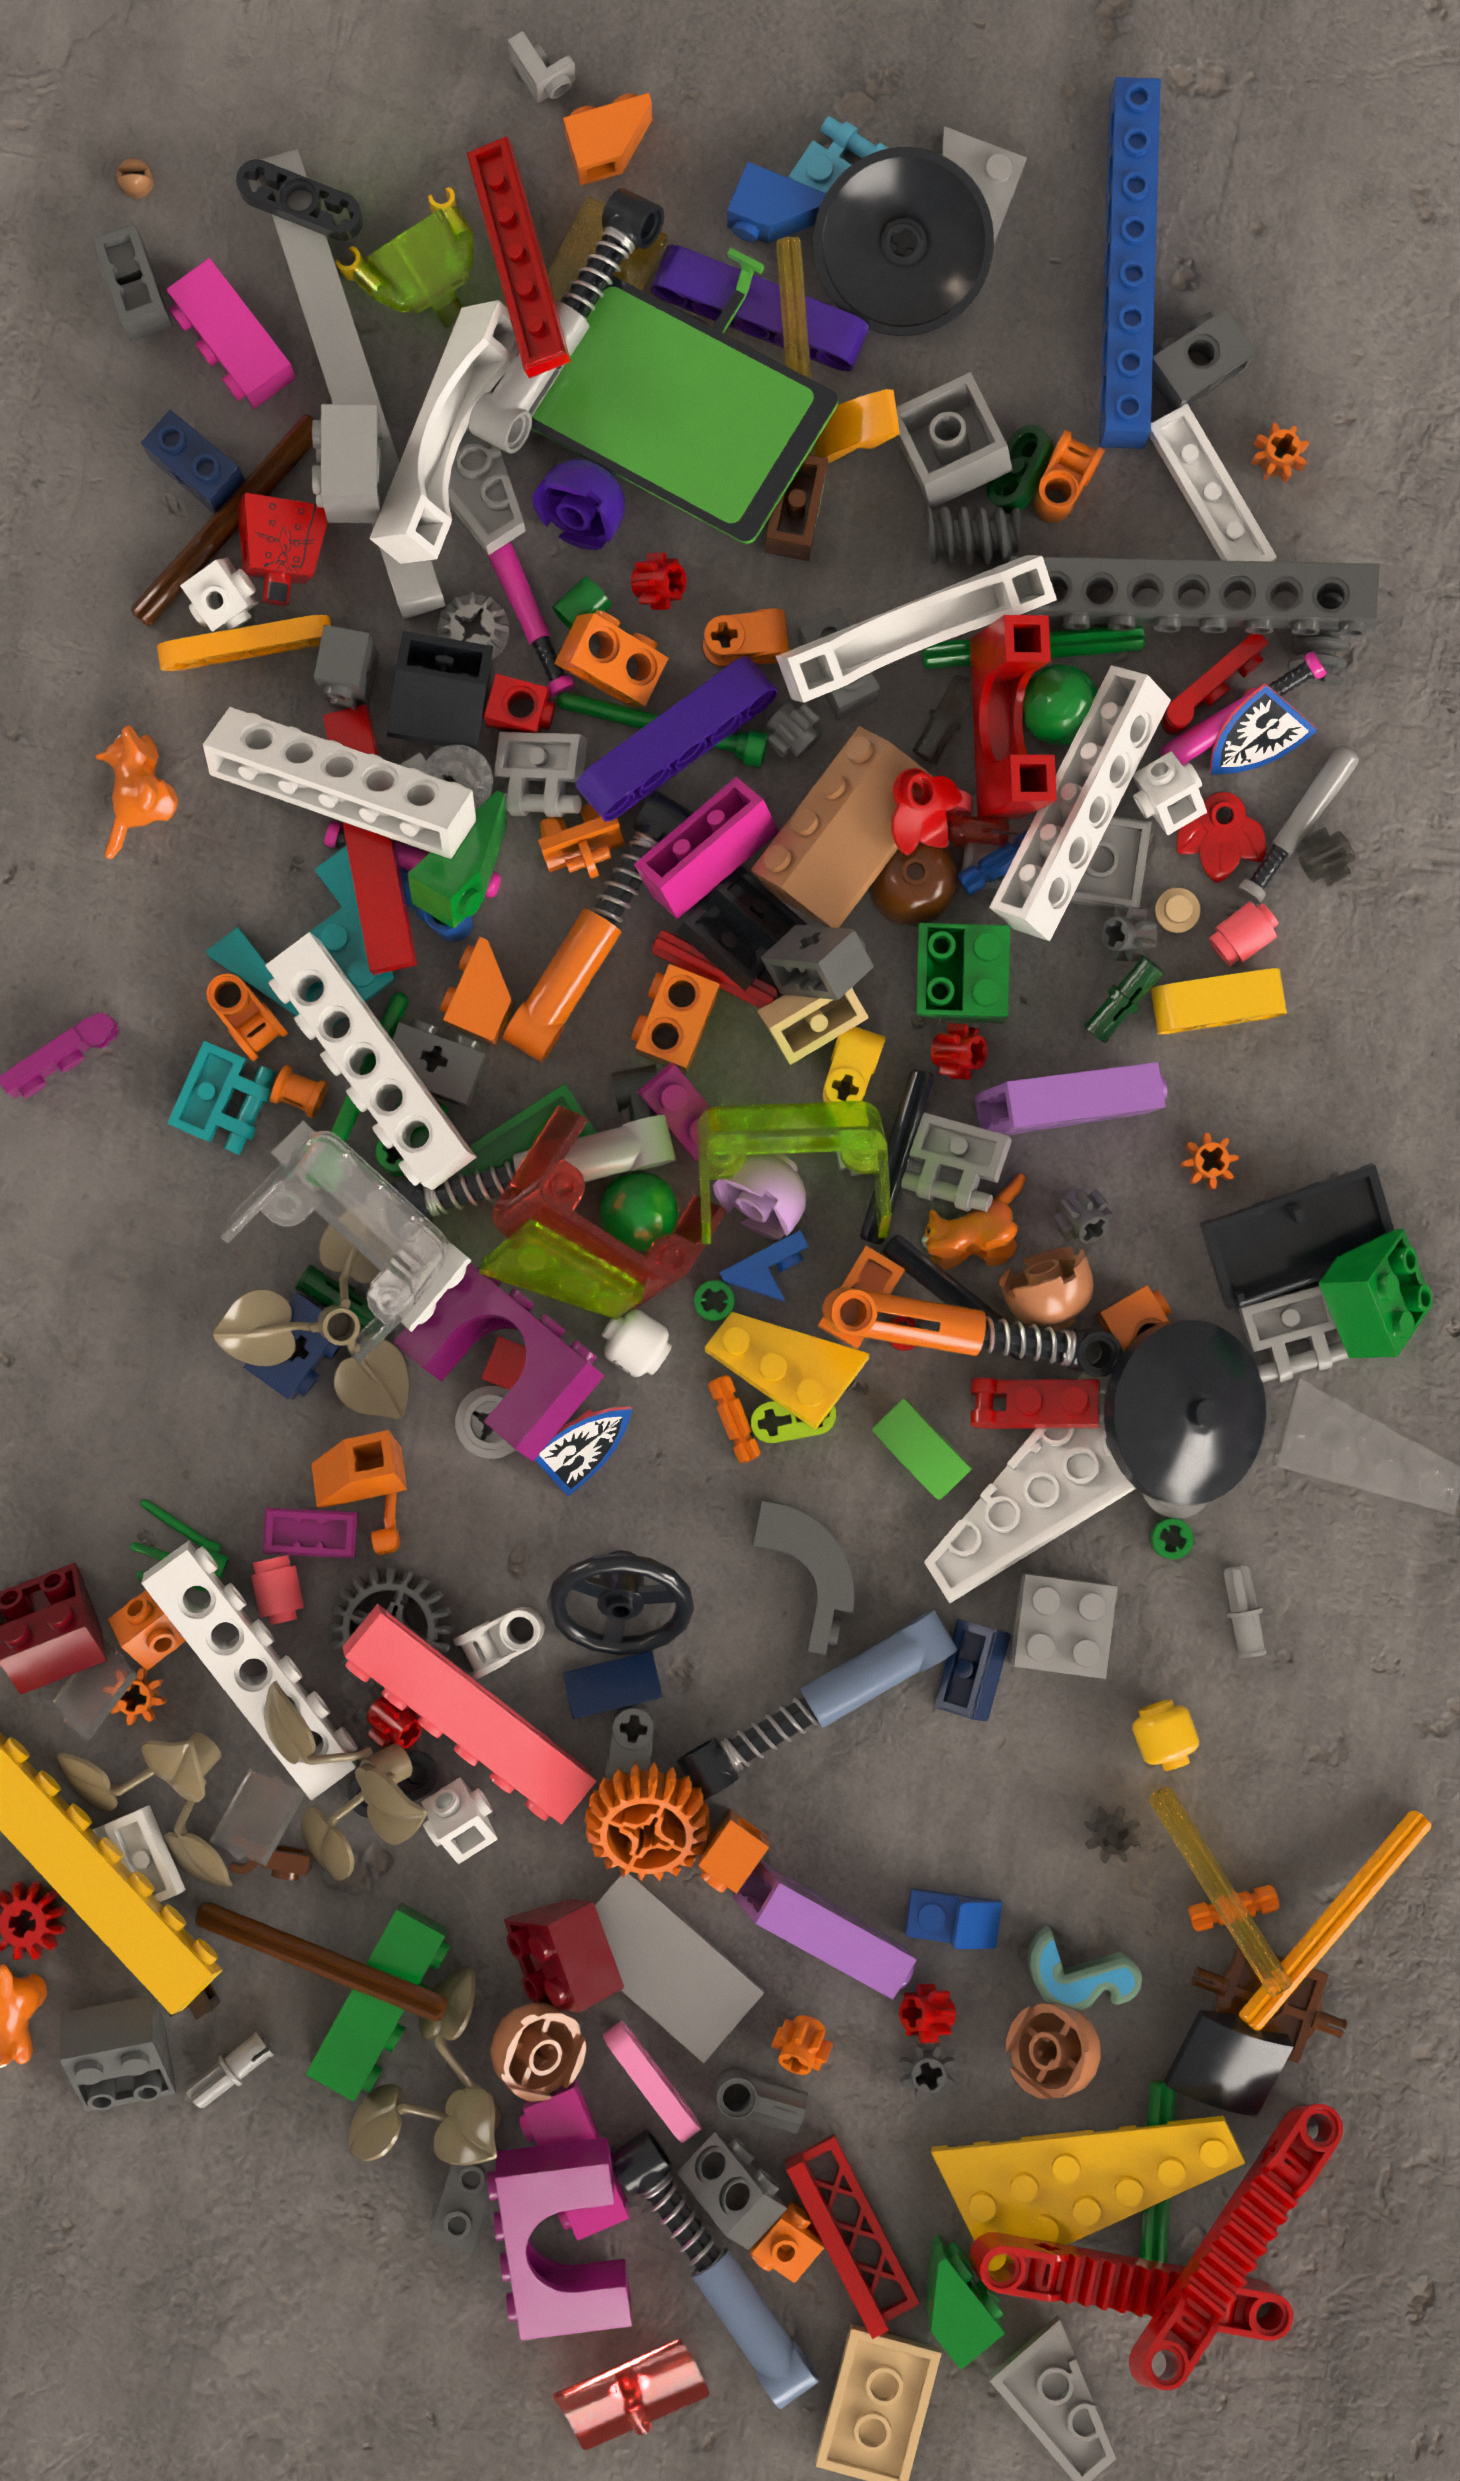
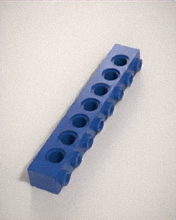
(1129, 263)

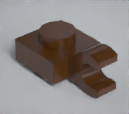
(285, 1863)

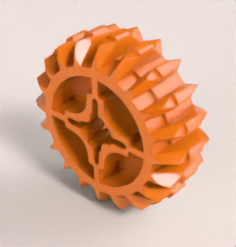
(637, 1825)

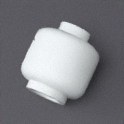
(636, 1343)

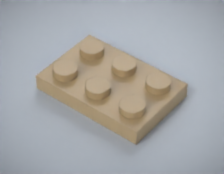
(877, 2406)

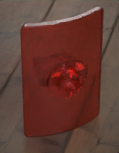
(632, 2394)

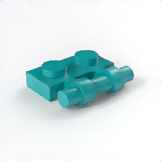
(208, 1093)

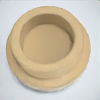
(1177, 910)

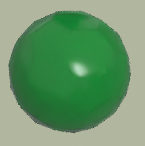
(1058, 703)
(638, 1209)

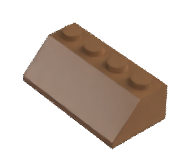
(838, 832)

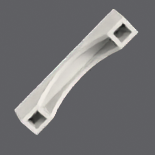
(417, 503)
(915, 626)

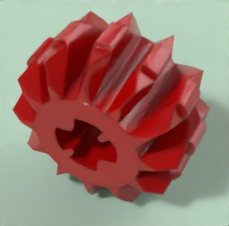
(42, 1911)

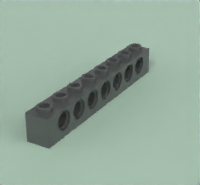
(1216, 580)

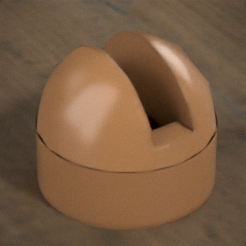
(134, 185)

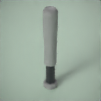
(1311, 806)

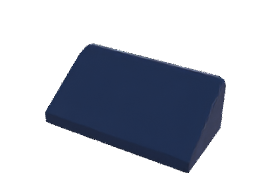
(972, 1671)
(612, 1684)

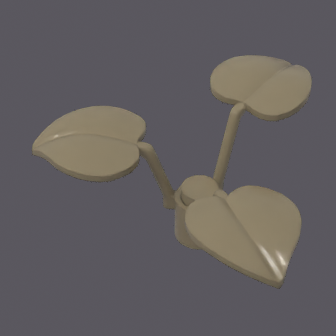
(260, 1334)
(184, 1769)
(388, 1808)
(470, 2113)

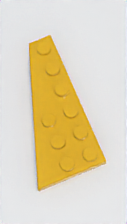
(1081, 2180)

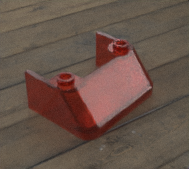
(549, 1191)

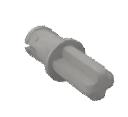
(1244, 1611)
(230, 2070)

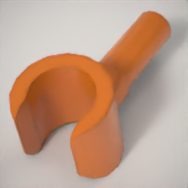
(387, 1539)

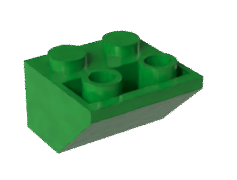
(963, 972)
(1377, 1296)
(960, 2310)

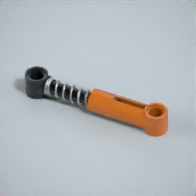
(543, 1016)
(967, 1331)

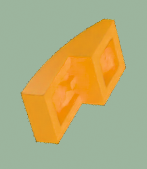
(859, 424)

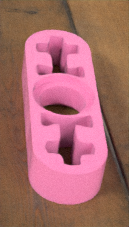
(652, 2081)

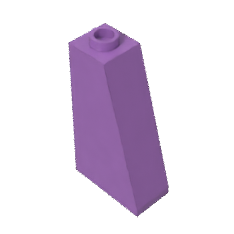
(1071, 1099)
(825, 1930)

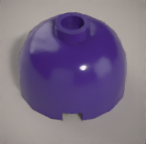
(582, 502)

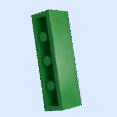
(368, 2024)

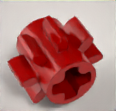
(658, 581)
(959, 1051)
(393, 1724)
(927, 2013)

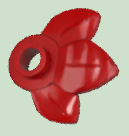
(923, 814)
(1222, 843)

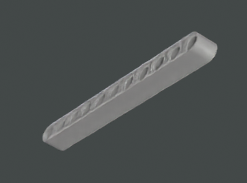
(345, 365)

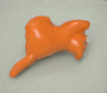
(137, 792)
(977, 1233)
(17, 2004)

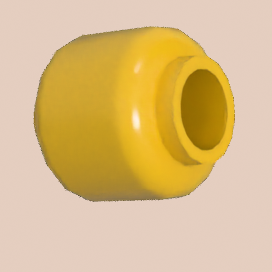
(1165, 1734)

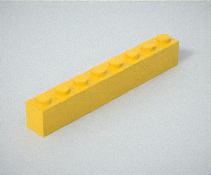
(99, 1885)

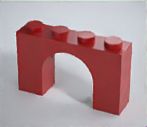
(1001, 665)

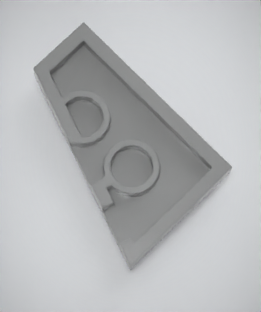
(990, 166)
(484, 494)
(1055, 2403)

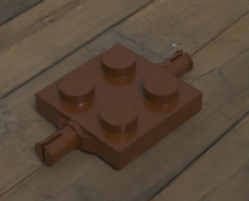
(1295, 2017)

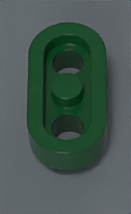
(1020, 485)

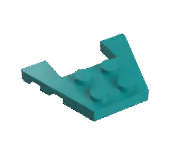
(338, 933)

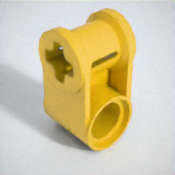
(853, 1062)

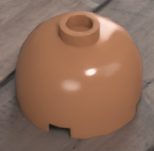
(1051, 1288)
(1053, 2050)
(537, 2051)

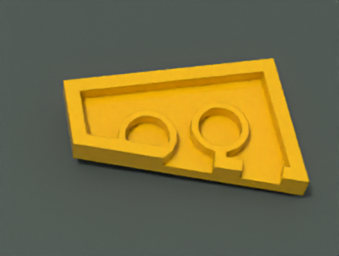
(787, 1365)

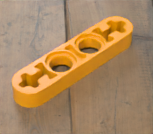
(242, 643)

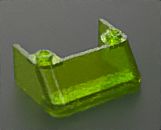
(843, 1126)

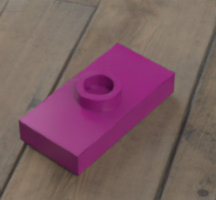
(310, 1532)

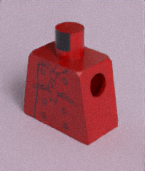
(279, 542)

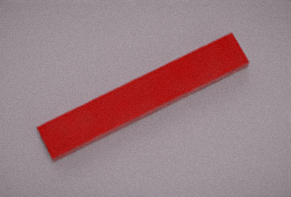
(518, 257)
(374, 863)

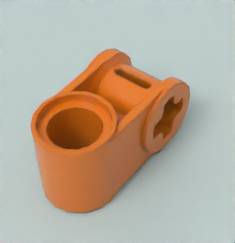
(1068, 472)
(754, 634)
(246, 1017)

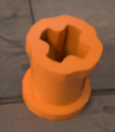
(299, 1091)

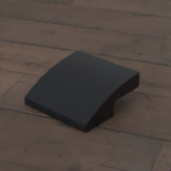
(739, 926)
(1228, 2063)

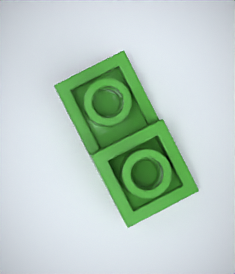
(921, 1449)

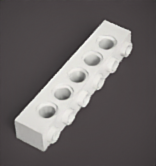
(340, 782)
(1087, 795)
(311, 962)
(193, 1567)

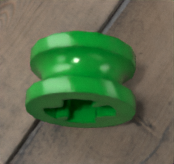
(715, 1286)
(1159, 1545)

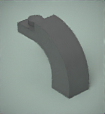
(802, 1536)

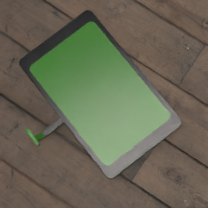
(686, 408)

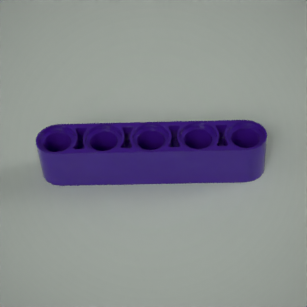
(707, 285)
(676, 738)

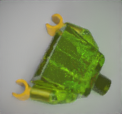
(420, 264)

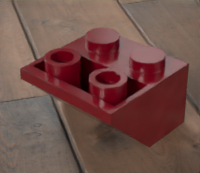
(48, 1629)
(564, 1955)

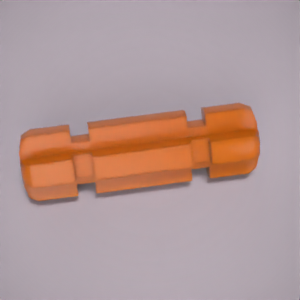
(734, 1419)
(1263, 1900)

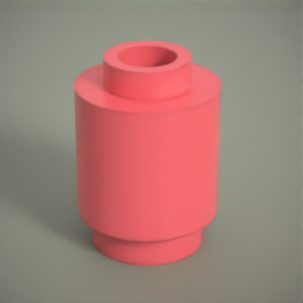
(1244, 933)
(277, 1589)

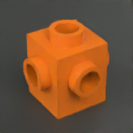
(145, 1631)
(788, 2244)

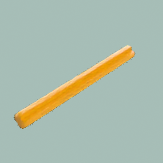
(1339, 1915)

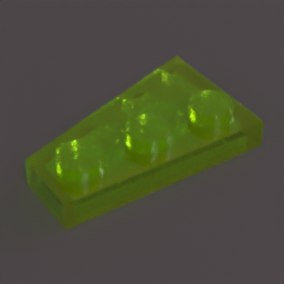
(561, 1270)

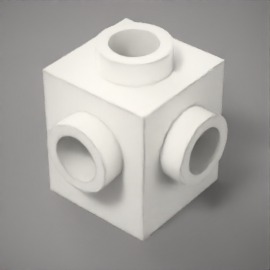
(206, 594)
(1166, 784)
(452, 1813)

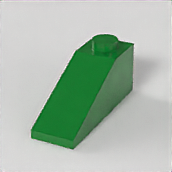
(458, 885)

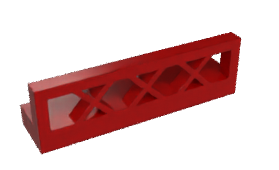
(836, 2243)

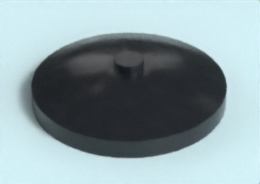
(903, 240)
(1185, 1412)

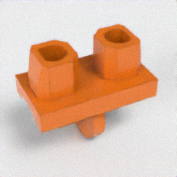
(581, 844)

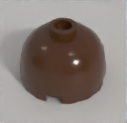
(915, 886)

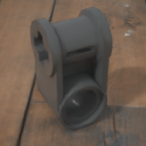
(628, 1749)

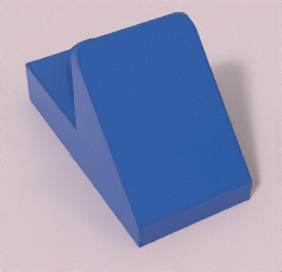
(754, 1272)
(953, 1919)

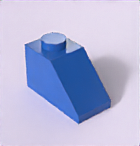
(771, 206)

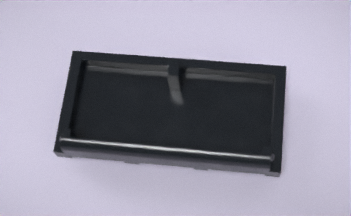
(1294, 1236)

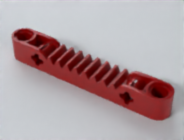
(1230, 2249)
(1113, 2281)

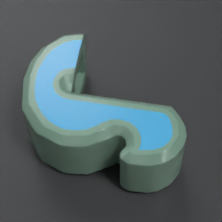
(1084, 1982)

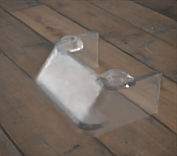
(366, 1211)

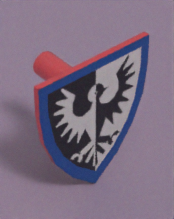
(1258, 733)
(583, 1446)

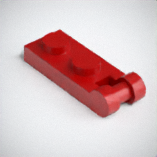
(1212, 684)
(1036, 1403)

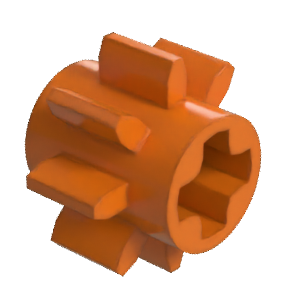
(1289, 442)
(1221, 1161)
(147, 1688)
(802, 2044)

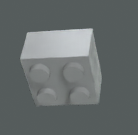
(951, 440)
(351, 463)
(1063, 1625)

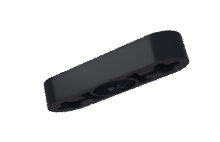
(334, 199)

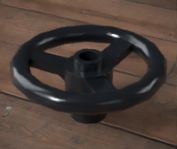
(621, 1597)

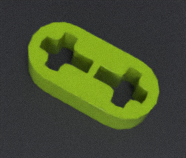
(789, 1431)

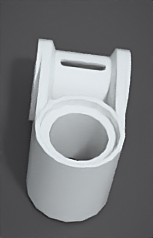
(494, 1645)

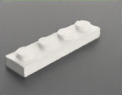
(1209, 488)

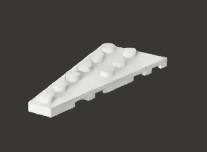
(1041, 1493)

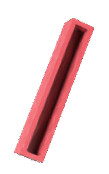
(468, 1715)

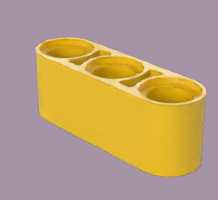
(1218, 1001)

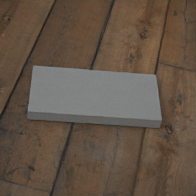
(1113, 873)
(673, 1968)

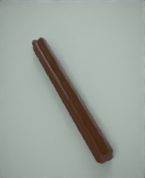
(223, 523)
(322, 1961)

